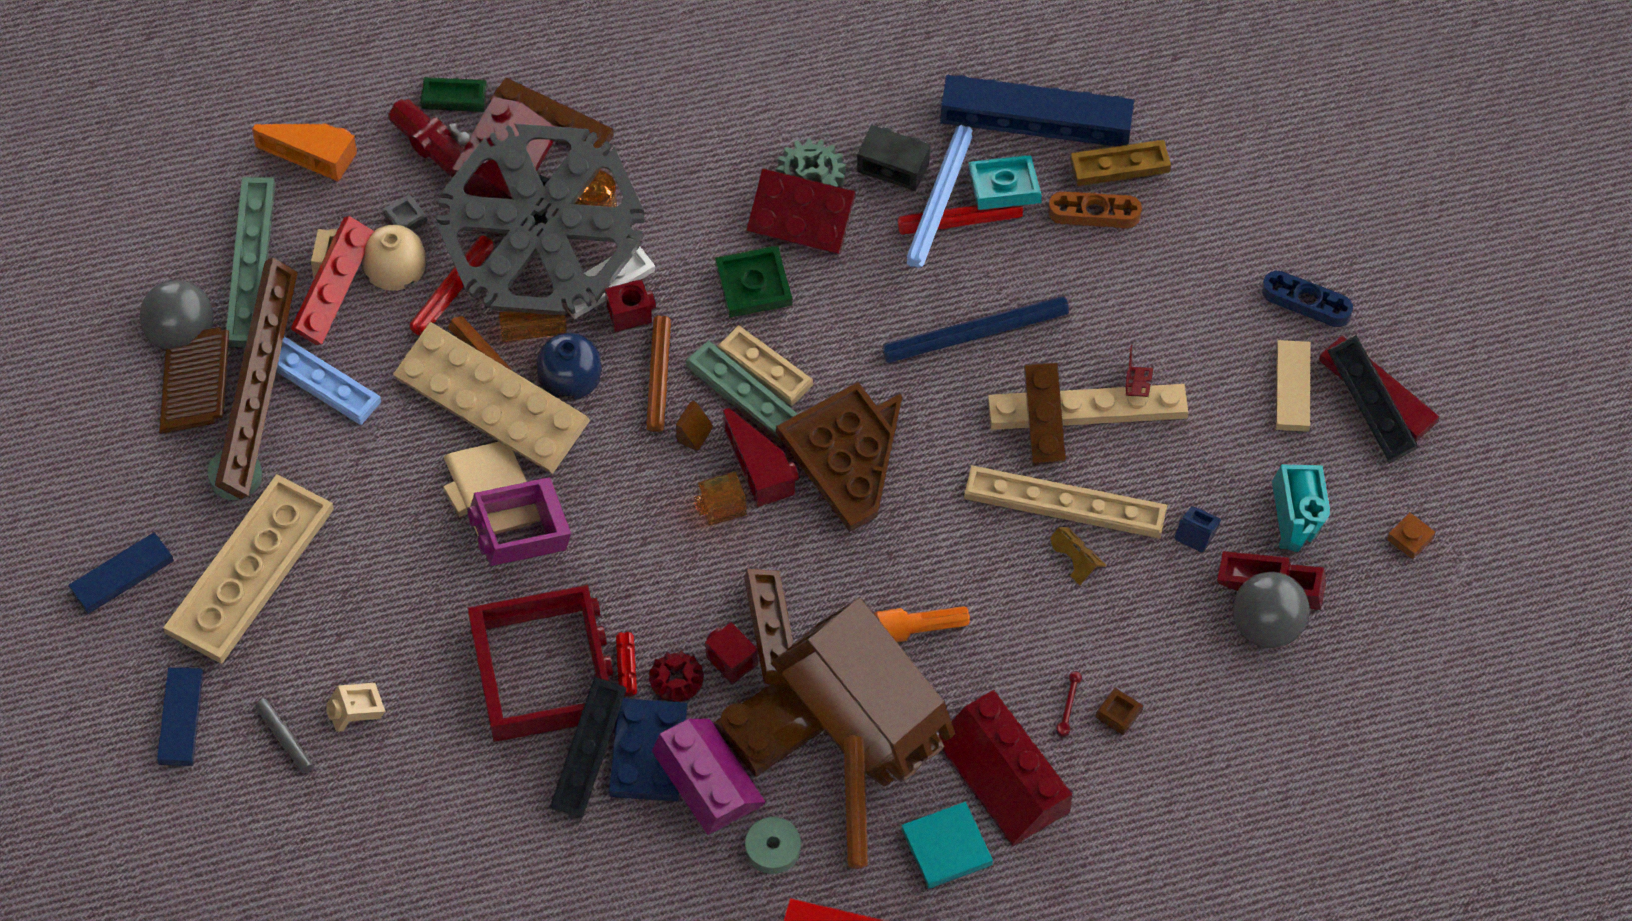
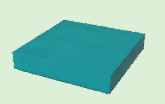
(1004, 182)
(947, 845)

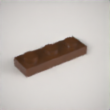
(1044, 413)

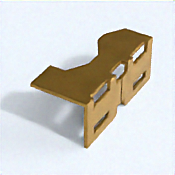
(1082, 565)

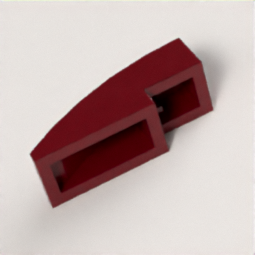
(1239, 567)

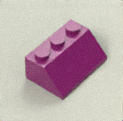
(706, 773)

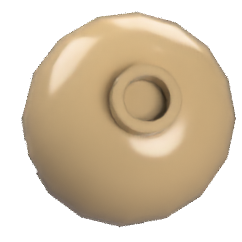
(394, 257)

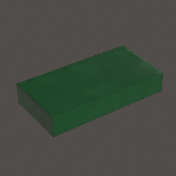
(453, 94)

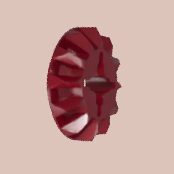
(678, 689)

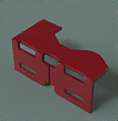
(1139, 379)

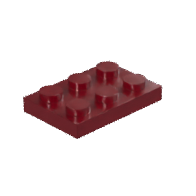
(801, 211)

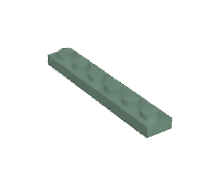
(249, 254)

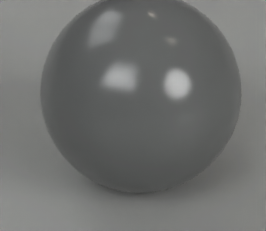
(175, 313)
(1271, 609)

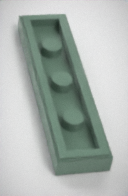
(739, 388)

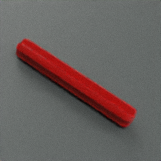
(961, 217)
(450, 287)

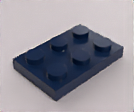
(634, 766)

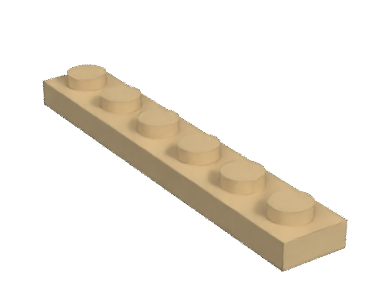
(1095, 406)

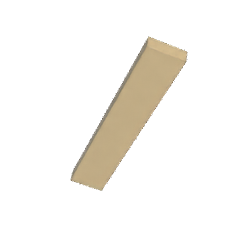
(1065, 502)

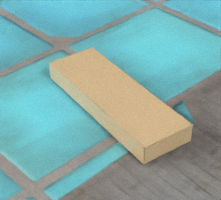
(766, 365)
(1293, 386)

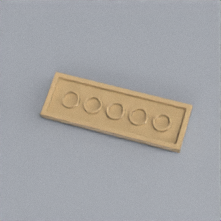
(491, 397)
(248, 569)

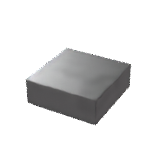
(405, 213)

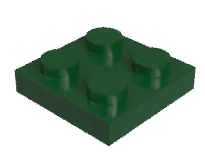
(753, 281)

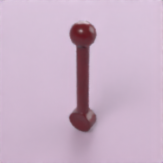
(1063, 727)

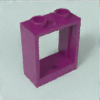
(537, 492)

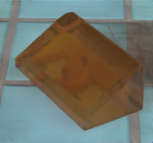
(530, 325)

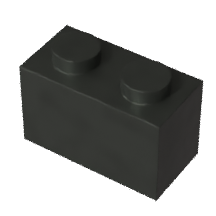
(893, 157)

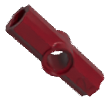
(426, 135)

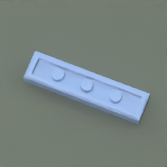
(326, 382)

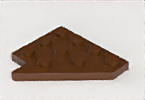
(845, 450)

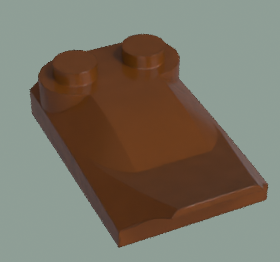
(767, 727)

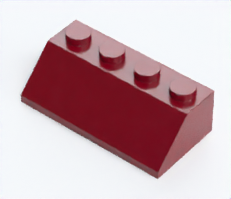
(1005, 769)

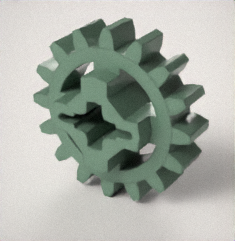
(811, 163)

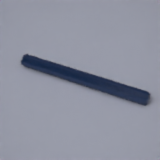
(975, 329)

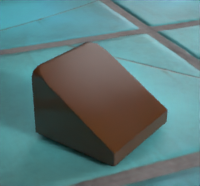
(693, 427)

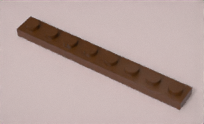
(256, 379)

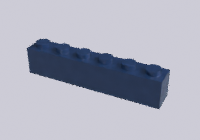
(1036, 111)

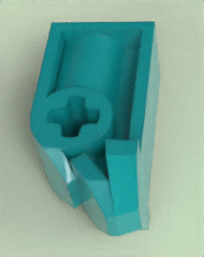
(1300, 504)

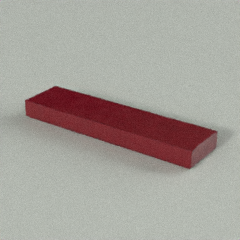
(1414, 412)

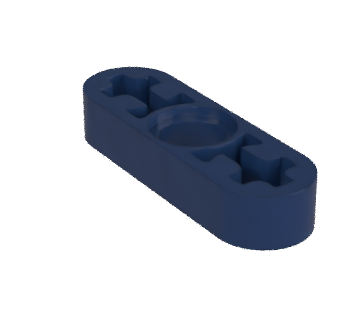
(1313, 310)

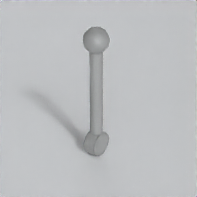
(463, 137)

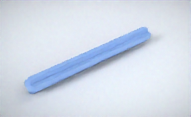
(939, 196)

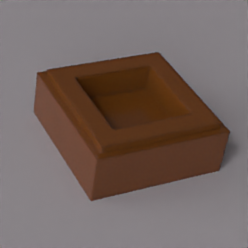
(1119, 711)

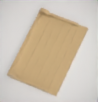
(487, 469)

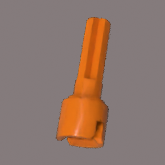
(901, 624)

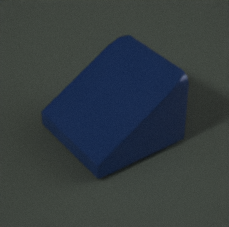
(1197, 529)

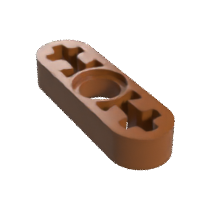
(1118, 202)

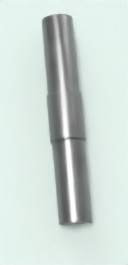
(284, 736)

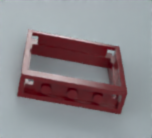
(524, 610)

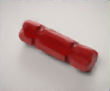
(626, 662)

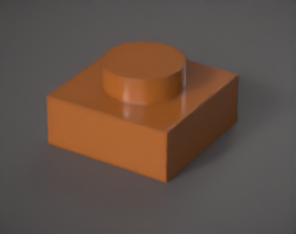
(1411, 535)

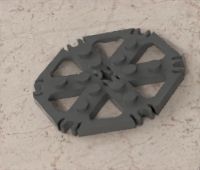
(550, 240)

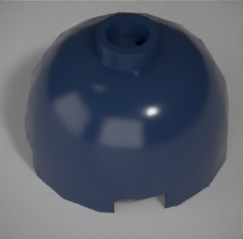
(569, 366)

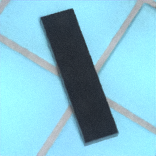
(1372, 399)
(588, 748)

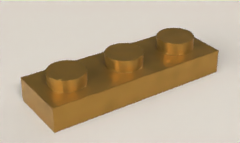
(1120, 162)

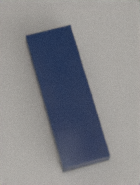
(121, 573)
(180, 716)

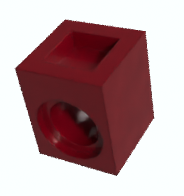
(626, 316)
(731, 652)

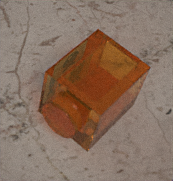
(720, 499)

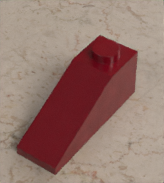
(760, 460)

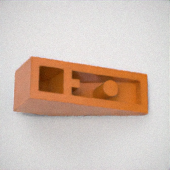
(312, 146)

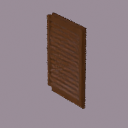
(195, 382)

